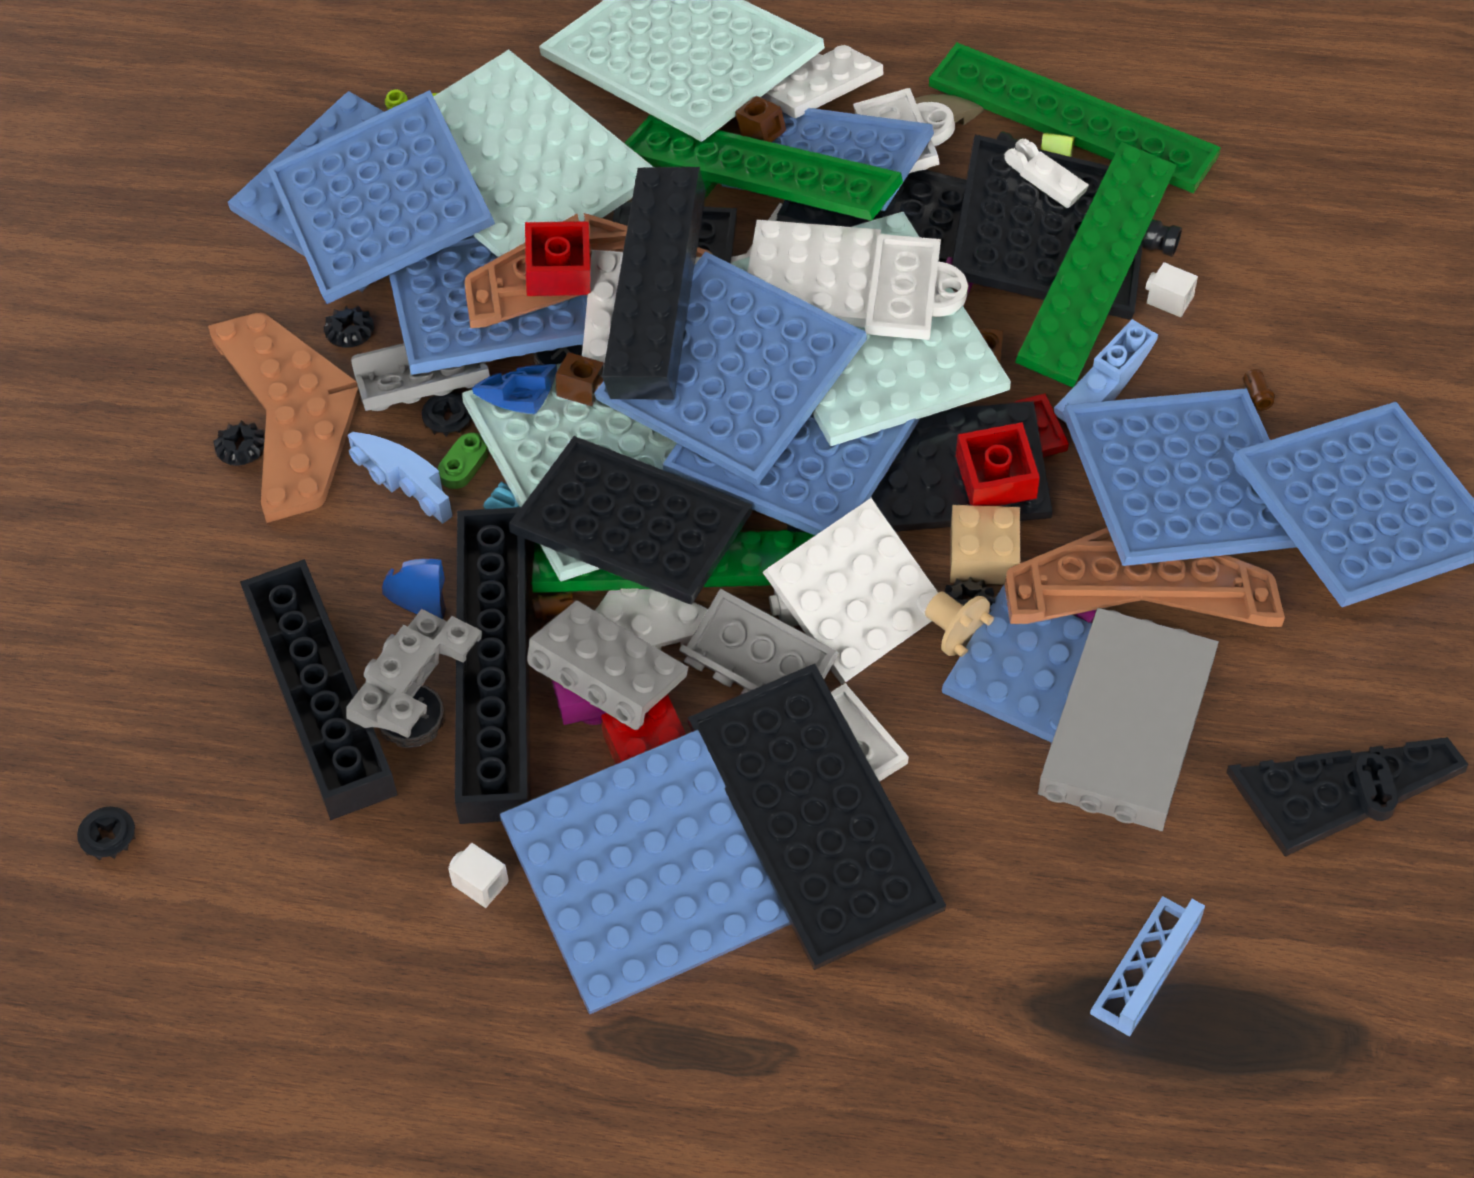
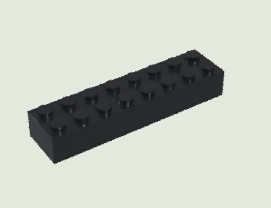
(654, 284)
(317, 689)

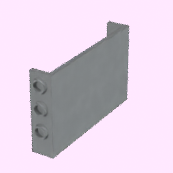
(1128, 719)

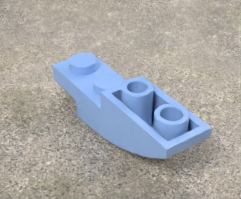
(1111, 367)
(401, 467)

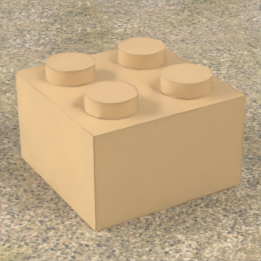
(984, 542)

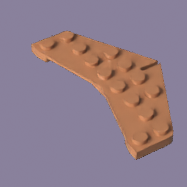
(499, 287)
(305, 405)
(1091, 577)

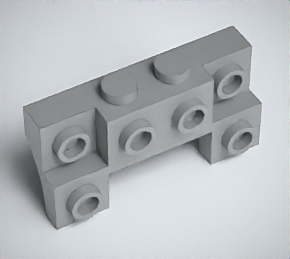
(402, 669)

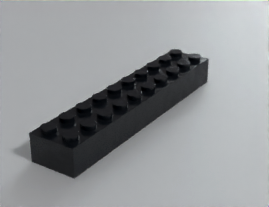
(494, 678)

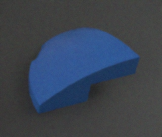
(518, 390)
(417, 586)

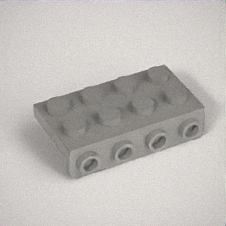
(386, 378)
(751, 645)
(604, 663)

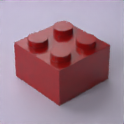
(557, 258)
(997, 466)
(659, 727)

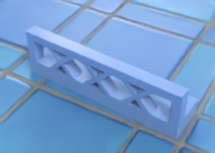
(1159, 966)

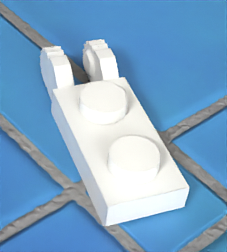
(1045, 173)

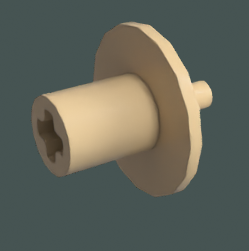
(958, 620)

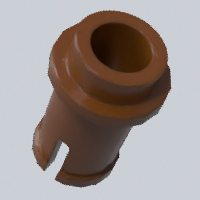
(1259, 392)
(550, 605)

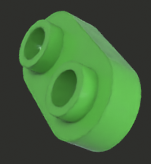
(465, 458)

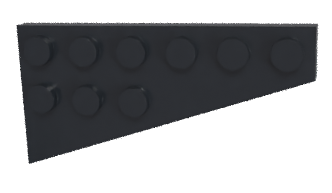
(1318, 795)

